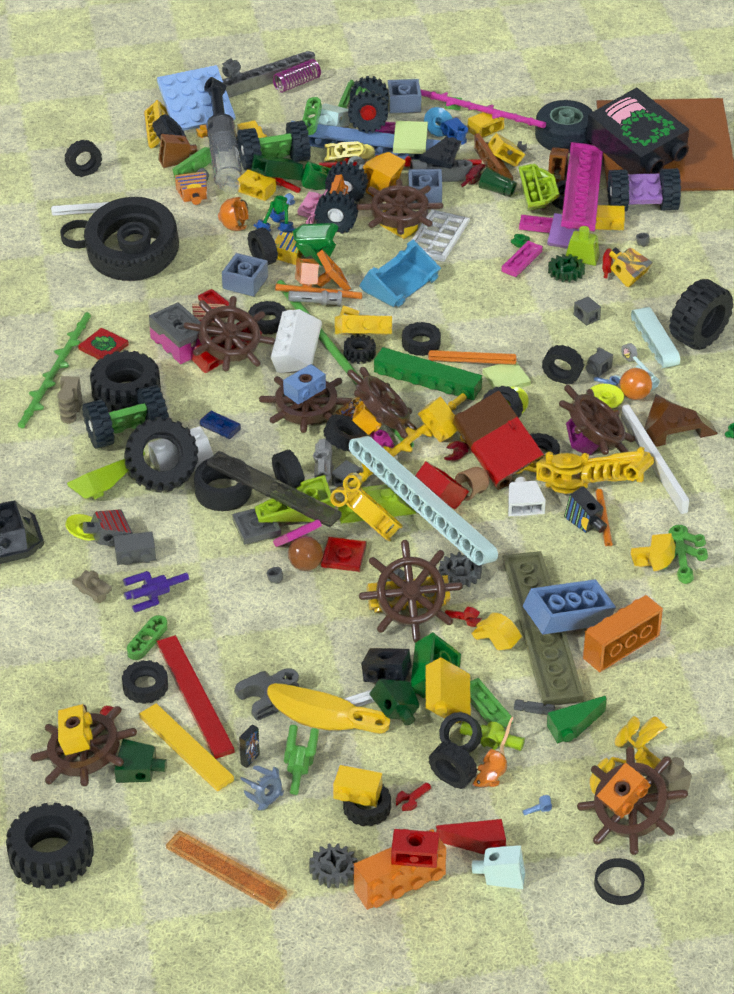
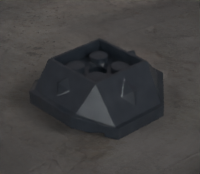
(18, 532)

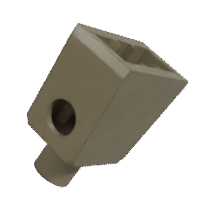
(676, 778)

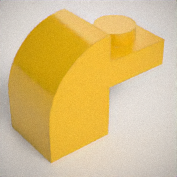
(657, 555)
(500, 631)

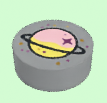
(629, 351)

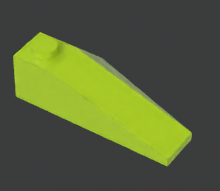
(277, 512)

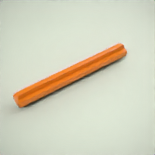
(472, 357)

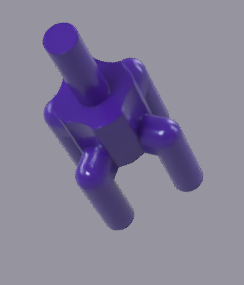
(152, 588)

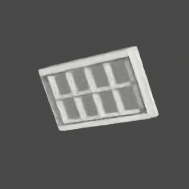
(442, 235)

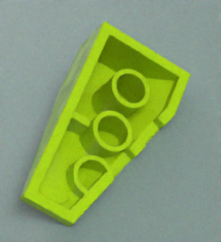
(99, 480)

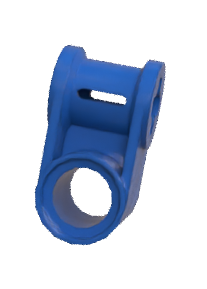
(455, 129)

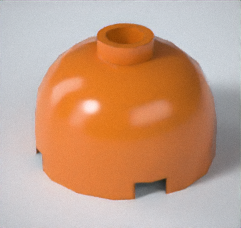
(233, 211)

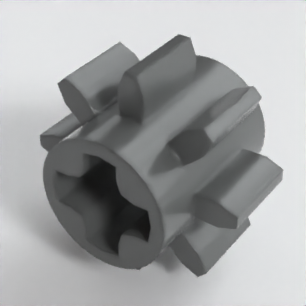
(231, 68)

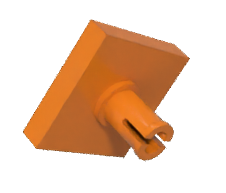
(332, 271)

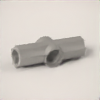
(323, 459)

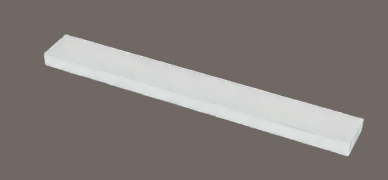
(660, 467)

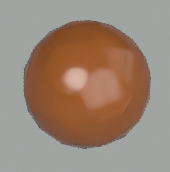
(305, 553)

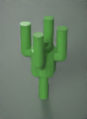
(299, 756)

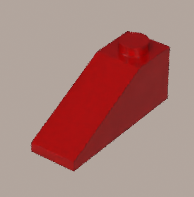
(473, 836)

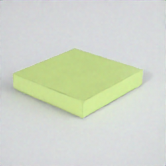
(506, 376)

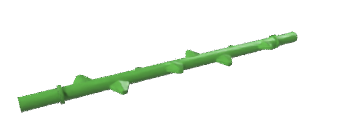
(49, 376)

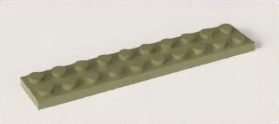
(548, 653)

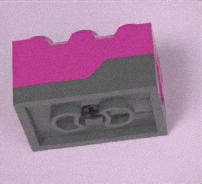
(168, 330)

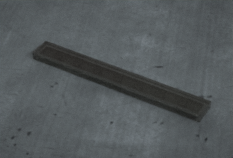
(274, 489)

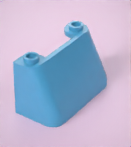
(401, 275)

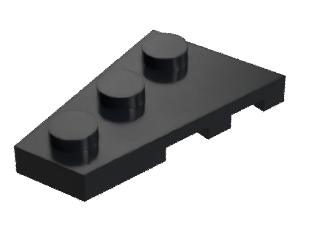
(442, 153)

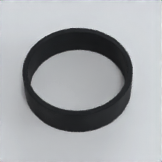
(72, 225)
(614, 899)

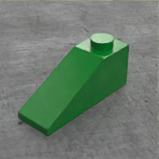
(314, 176)
(573, 720)

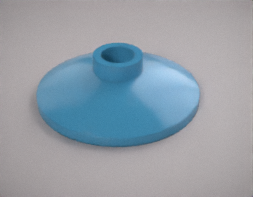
(434, 116)

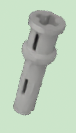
(316, 297)

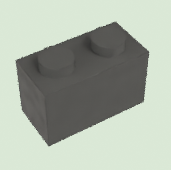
(135, 548)

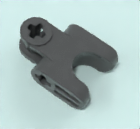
(257, 687)

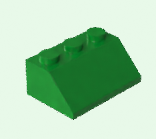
(426, 651)

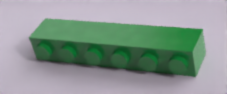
(427, 373)

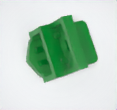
(314, 238)

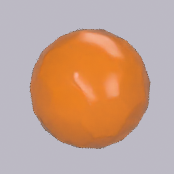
(636, 383)

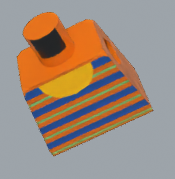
(192, 187)

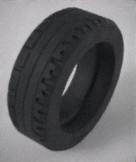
(120, 264)

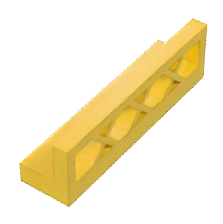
(157, 110)

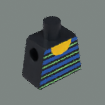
(585, 511)

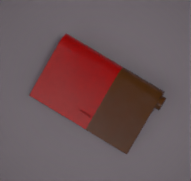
(497, 438)

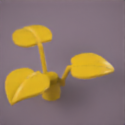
(643, 755)

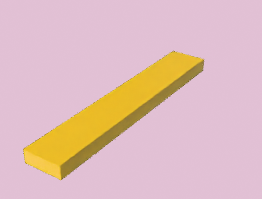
(186, 747)

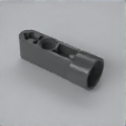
(456, 173)

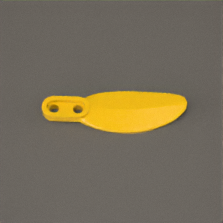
(324, 710)

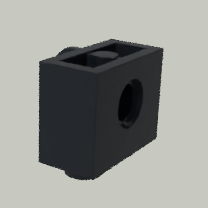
(386, 664)

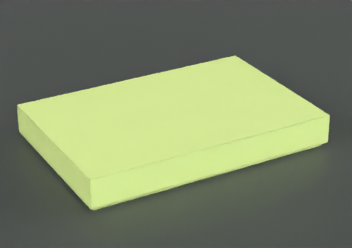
(410, 137)

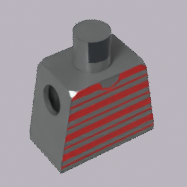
(106, 526)

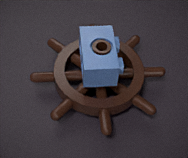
(304, 393)

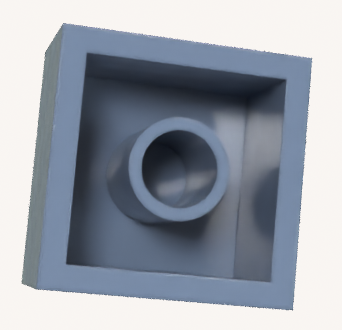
(404, 96)
(422, 177)
(245, 274)

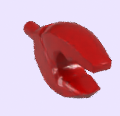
(607, 263)

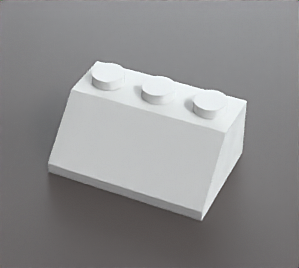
(166, 455)

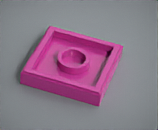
(297, 533)

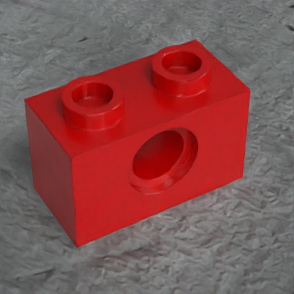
(415, 848)

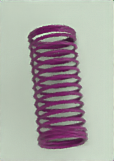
(283, 81)

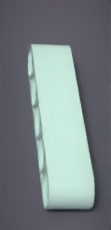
(656, 336)

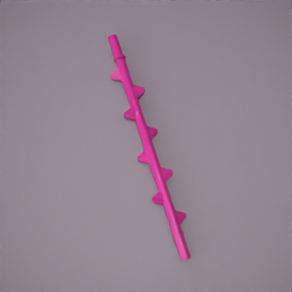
(486, 109)

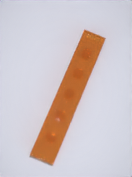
(226, 869)

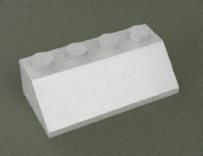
(295, 341)

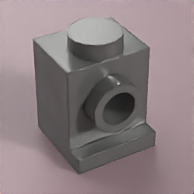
(599, 362)

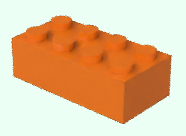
(622, 633)
(380, 881)

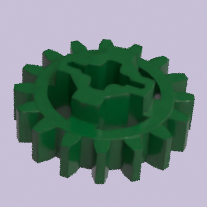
(566, 268)

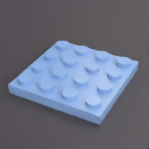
(187, 99)

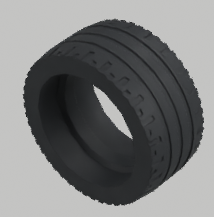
(218, 498)

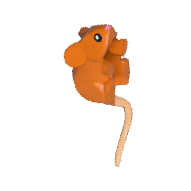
(494, 765)

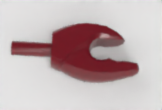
(473, 175)
(459, 450)

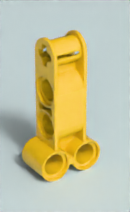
(366, 507)

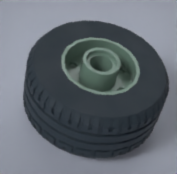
(565, 124)

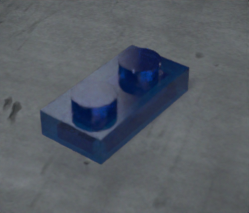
(220, 424)

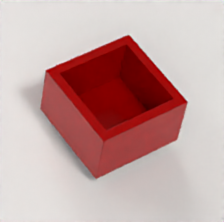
(442, 485)

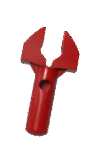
(281, 182)
(469, 615)
(412, 804)

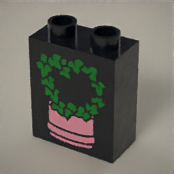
(637, 133)

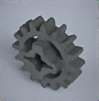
(460, 569)
(322, 868)

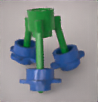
(277, 211)

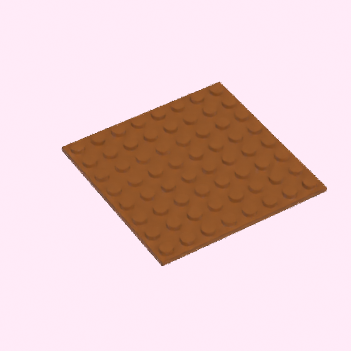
(710, 154)

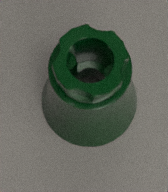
(497, 183)

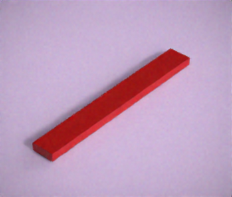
(195, 697)

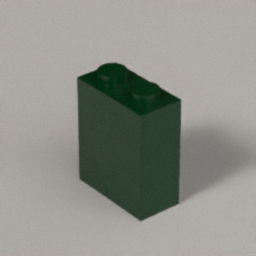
(277, 167)

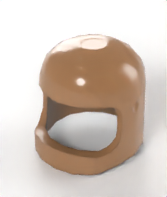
(476, 478)

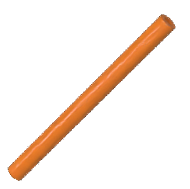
(346, 294)

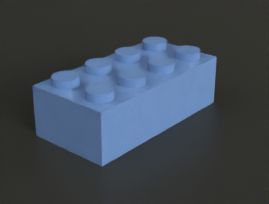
(568, 606)

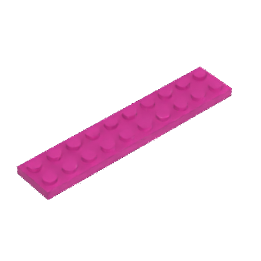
(582, 186)

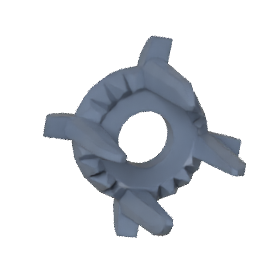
(275, 788)

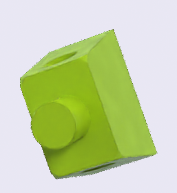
(584, 246)

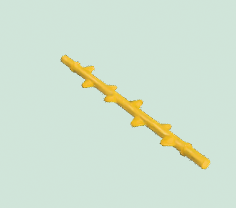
(404, 445)

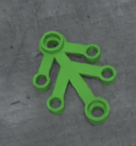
(679, 535)

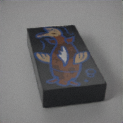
(249, 745)

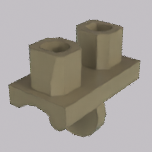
(91, 585)

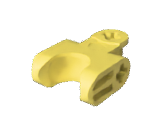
(340, 151)

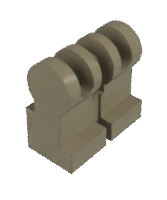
(69, 398)

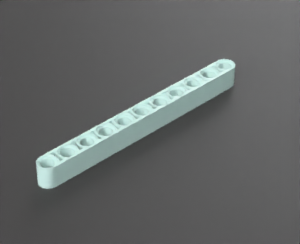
(423, 500)

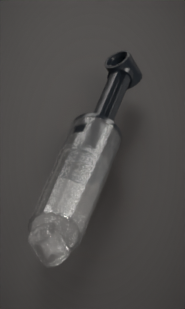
(222, 141)

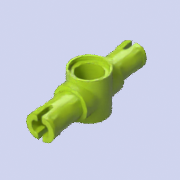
(493, 735)

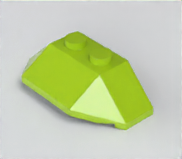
(538, 186)
(385, 497)

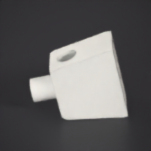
(525, 498)

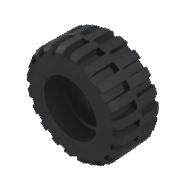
(701, 314)
(118, 368)
(166, 430)
(55, 866)

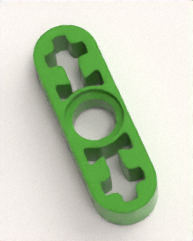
(316, 102)
(148, 630)

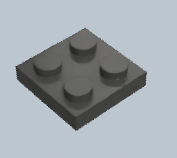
(251, 529)

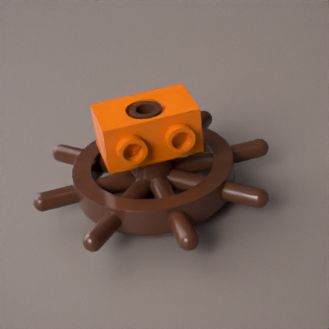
(625, 793)

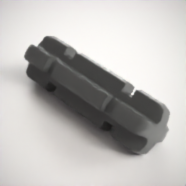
(533, 707)

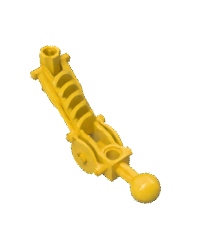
(562, 470)

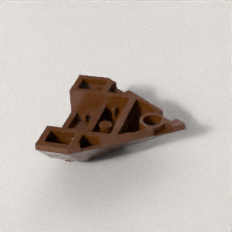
(671, 418)

